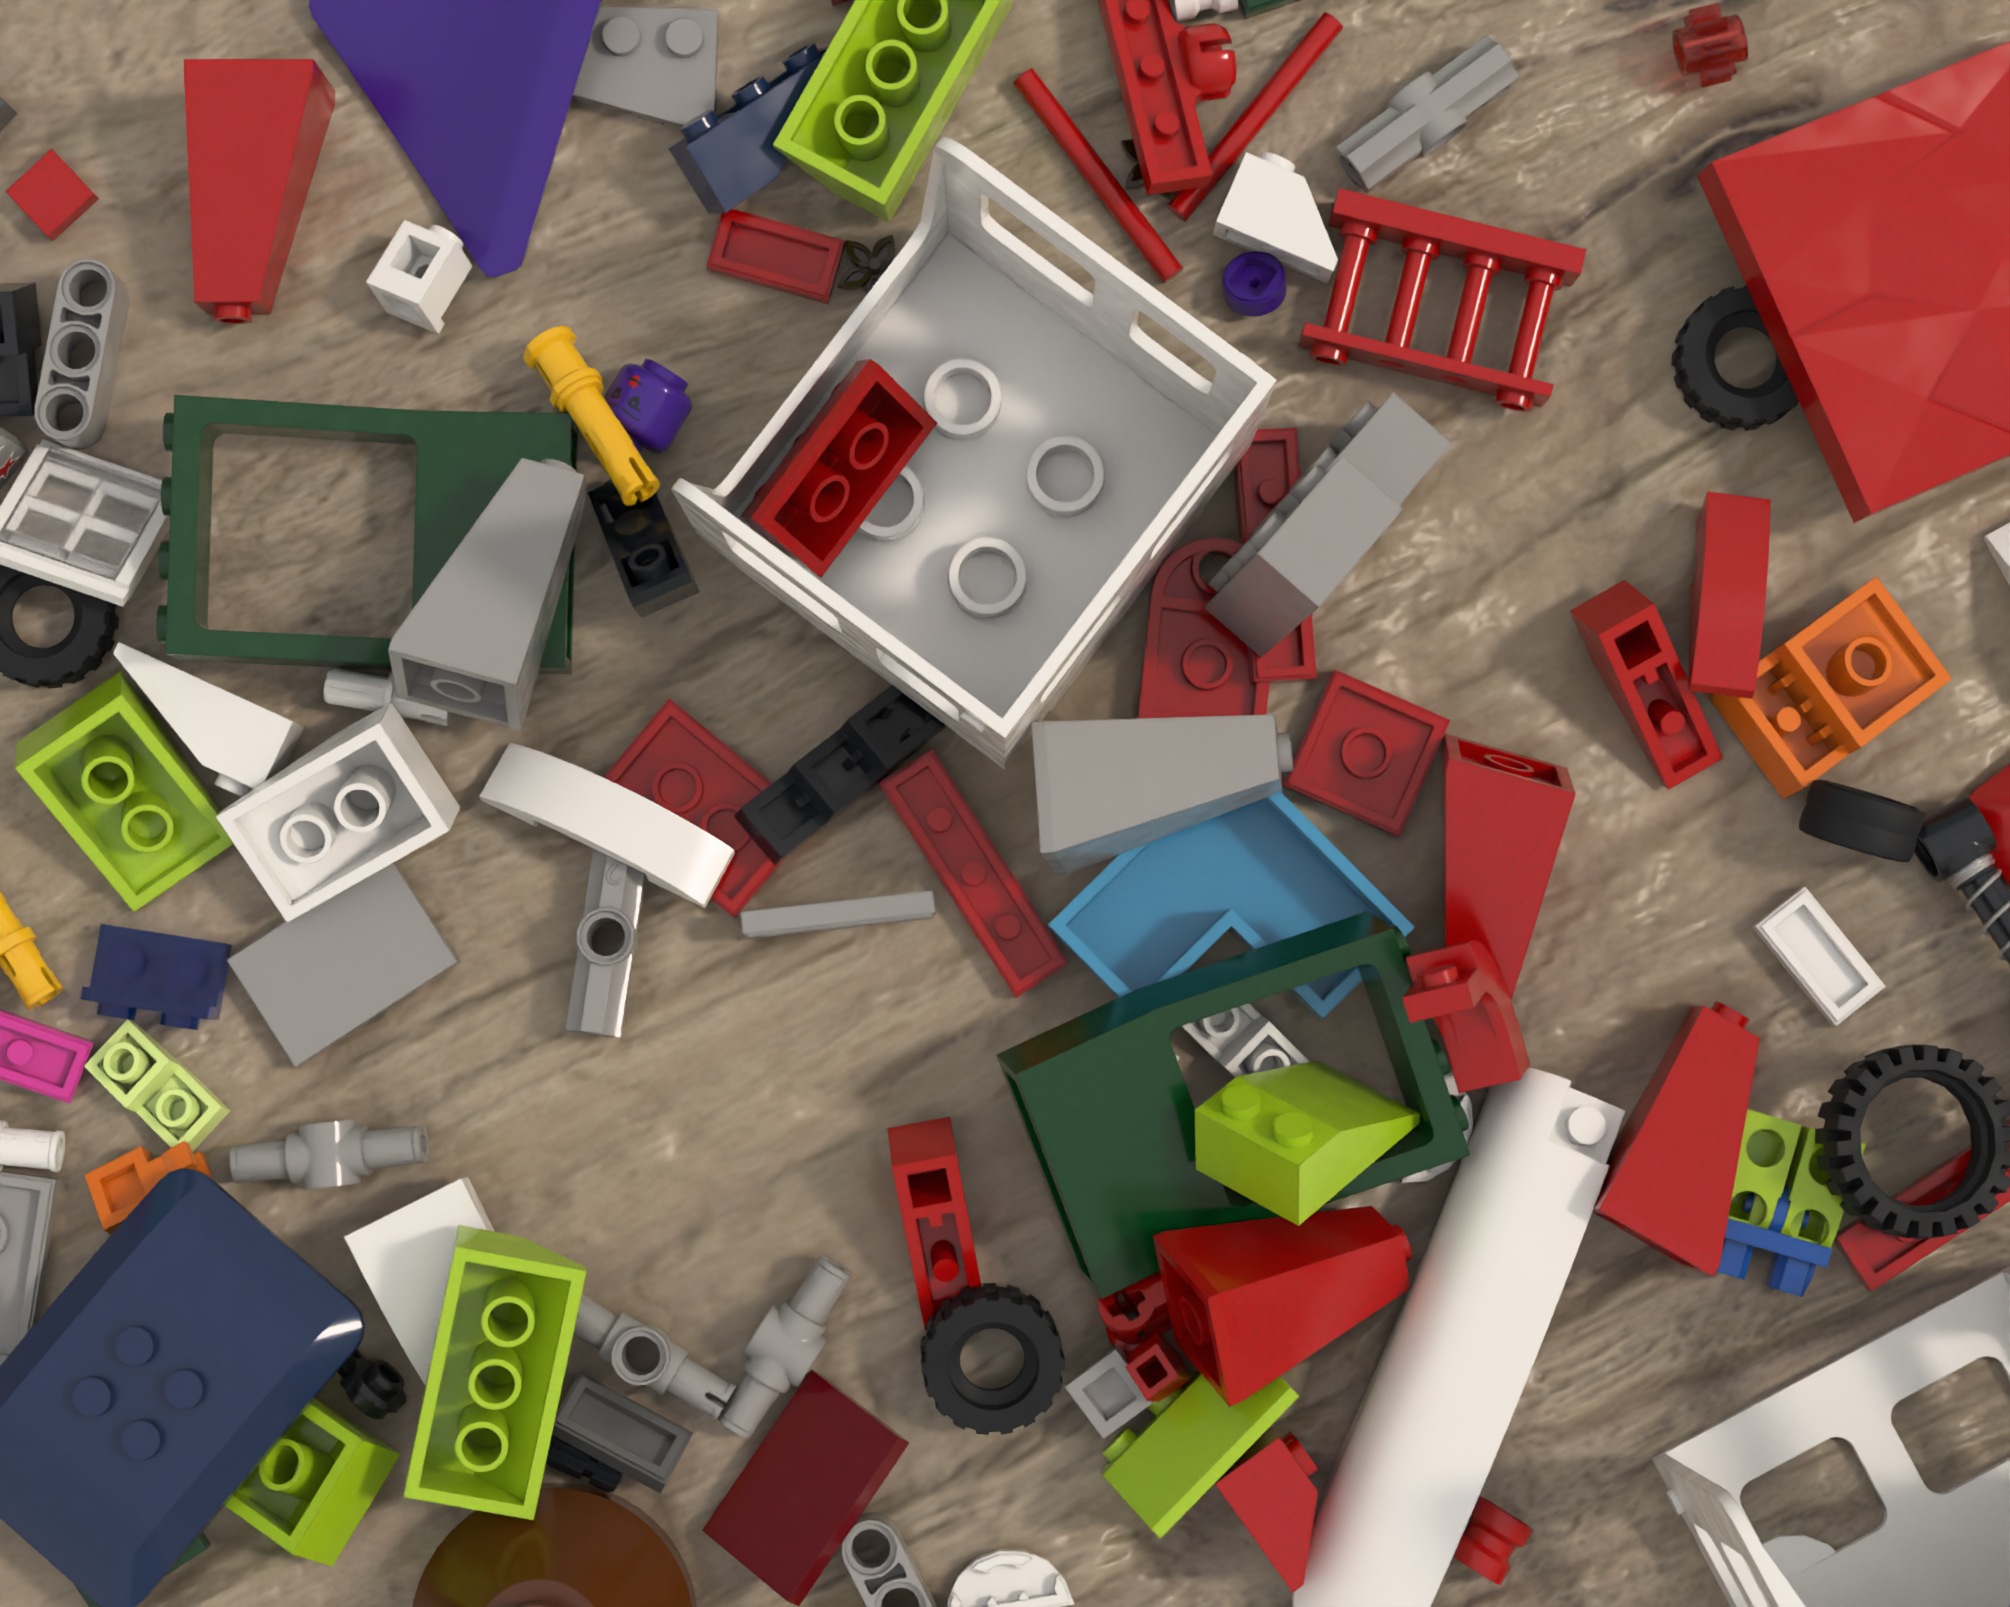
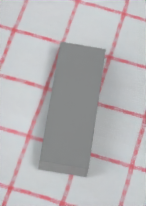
(838, 914)

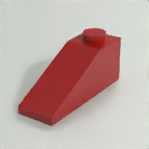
(1647, 681)
(933, 1211)

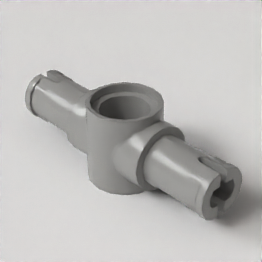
(329, 1154)
(785, 1346)
(674, 1371)

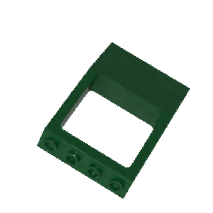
(458, 473)
(1120, 1123)

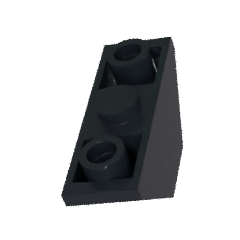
(643, 550)

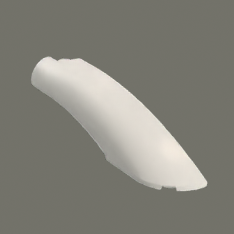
(1460, 1347)

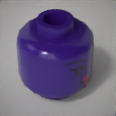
(649, 404)

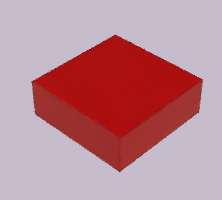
(52, 194)

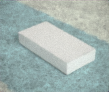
(1818, 956)

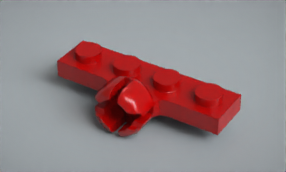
(1161, 79)

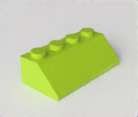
(887, 94)
(495, 1374)

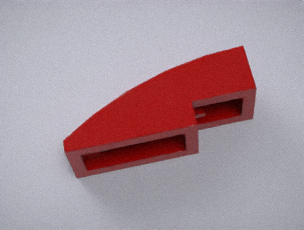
(1728, 594)

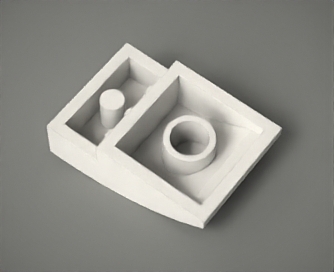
(409, 1262)

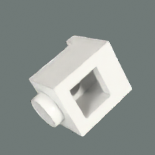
(420, 274)

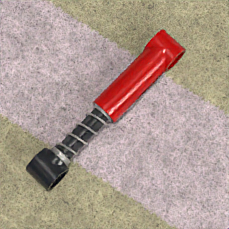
(1957, 848)

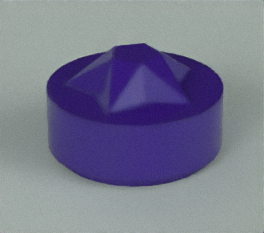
(1254, 283)

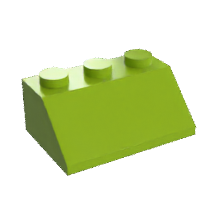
(1187, 1447)

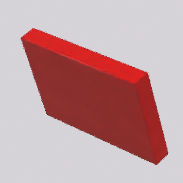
(704, 783)

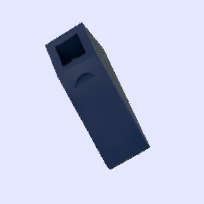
(734, 152)

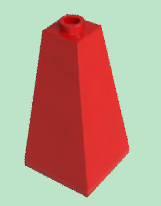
(250, 168)
(1498, 846)
(1683, 1142)
(1272, 1292)

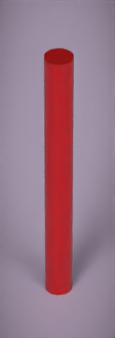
(1260, 111)
(1098, 175)

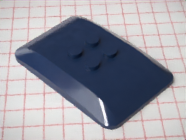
(161, 1385)

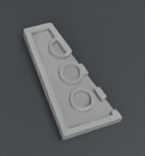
(652, 63)

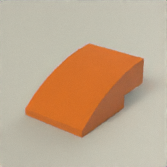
(1833, 688)

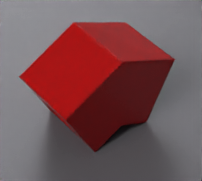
(1161, 1378)

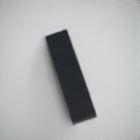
(837, 773)

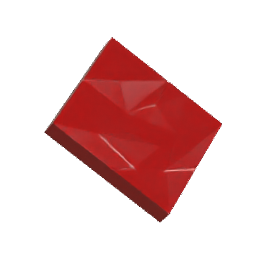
(1887, 276)

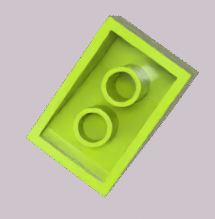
(123, 791)
(1295, 1135)
(315, 1484)

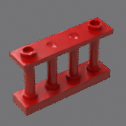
(1483, 252)

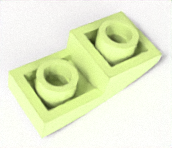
(156, 1086)

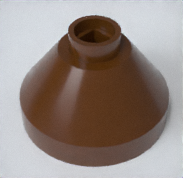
(575, 1553)

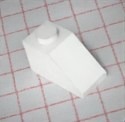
(1276, 214)

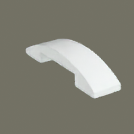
(609, 820)

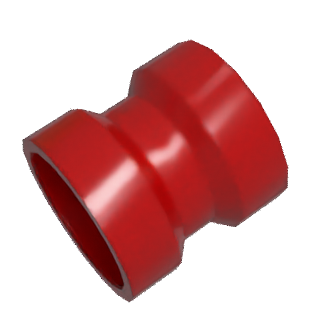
(1491, 1540)

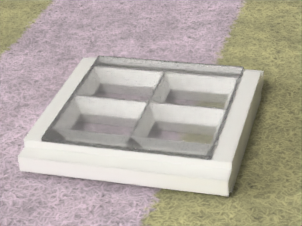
(82, 523)

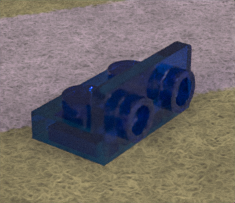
(158, 974)

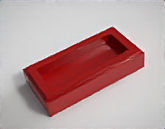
(776, 255)

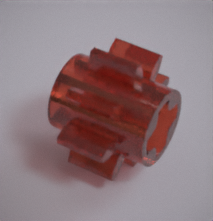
(1710, 45)

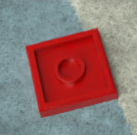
(1366, 753)

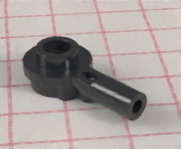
(372, 1385)

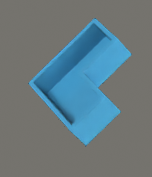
(1244, 872)

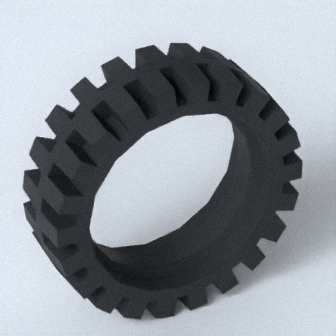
(1988, 1132)

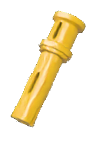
(579, 392)

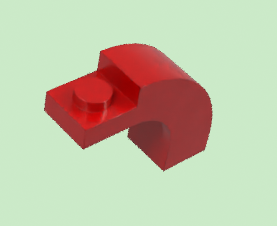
(1473, 1013)

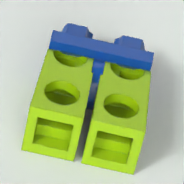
(1780, 1204)

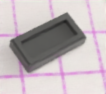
(620, 1432)

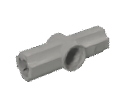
(1426, 114)
(601, 981)

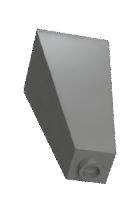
(490, 609)
(1144, 778)

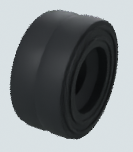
(1861, 821)

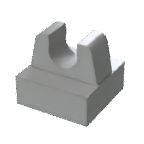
(1107, 1393)

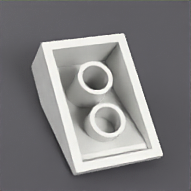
(340, 813)

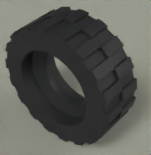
(1701, 381)
(65, 661)
(1001, 1407)

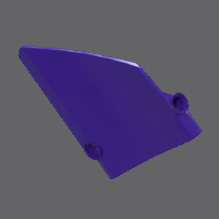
(471, 100)

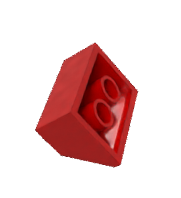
(839, 467)

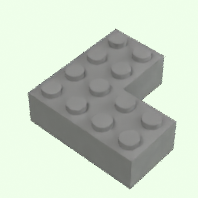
(1324, 523)

